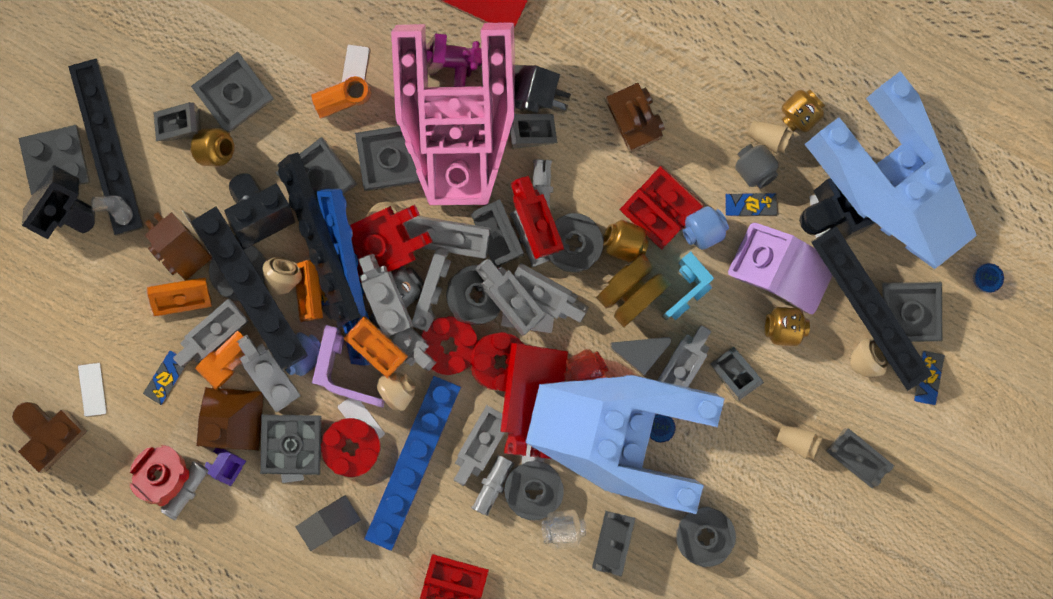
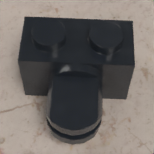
(537, 89)
(57, 205)
(256, 211)
(833, 211)

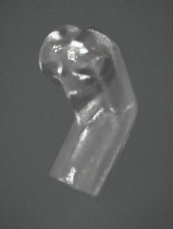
(115, 205)

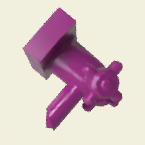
(451, 56)

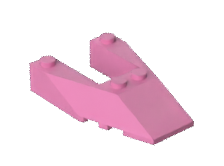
(455, 131)

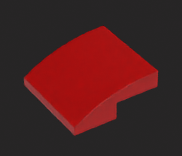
(661, 206)
(453, 580)

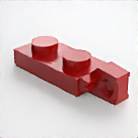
(536, 219)

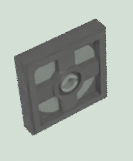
(291, 444)

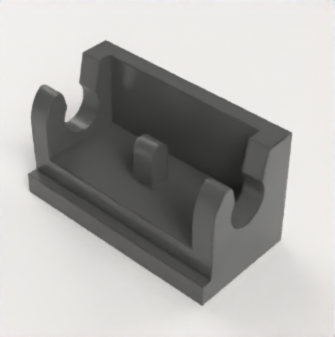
(503, 241)
(859, 458)
(613, 543)

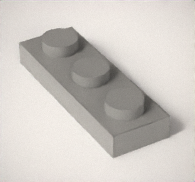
(452, 236)

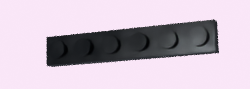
(104, 140)
(320, 245)
(249, 288)
(871, 308)

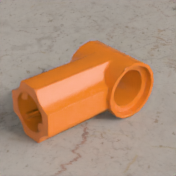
(338, 97)
(220, 364)

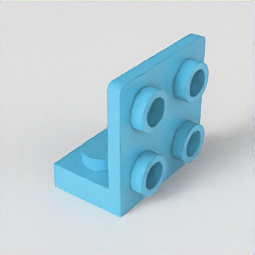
(691, 270)

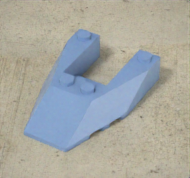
(910, 188)
(605, 428)

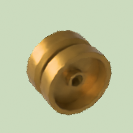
(632, 290)

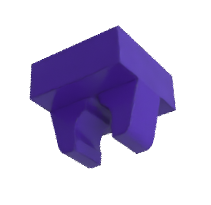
(225, 467)

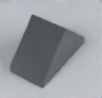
(177, 122)
(532, 130)
(641, 353)
(736, 374)
(328, 523)

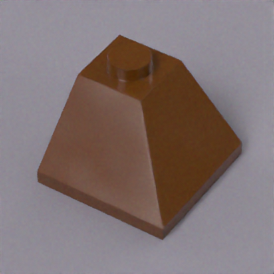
(230, 419)

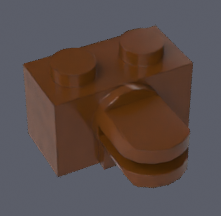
(634, 117)
(176, 245)
(47, 436)

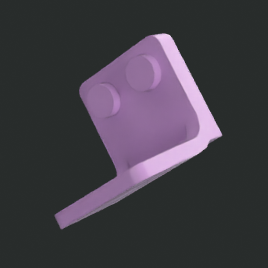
(781, 266)
(331, 344)

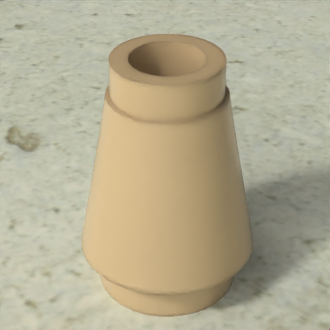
(773, 136)
(800, 441)

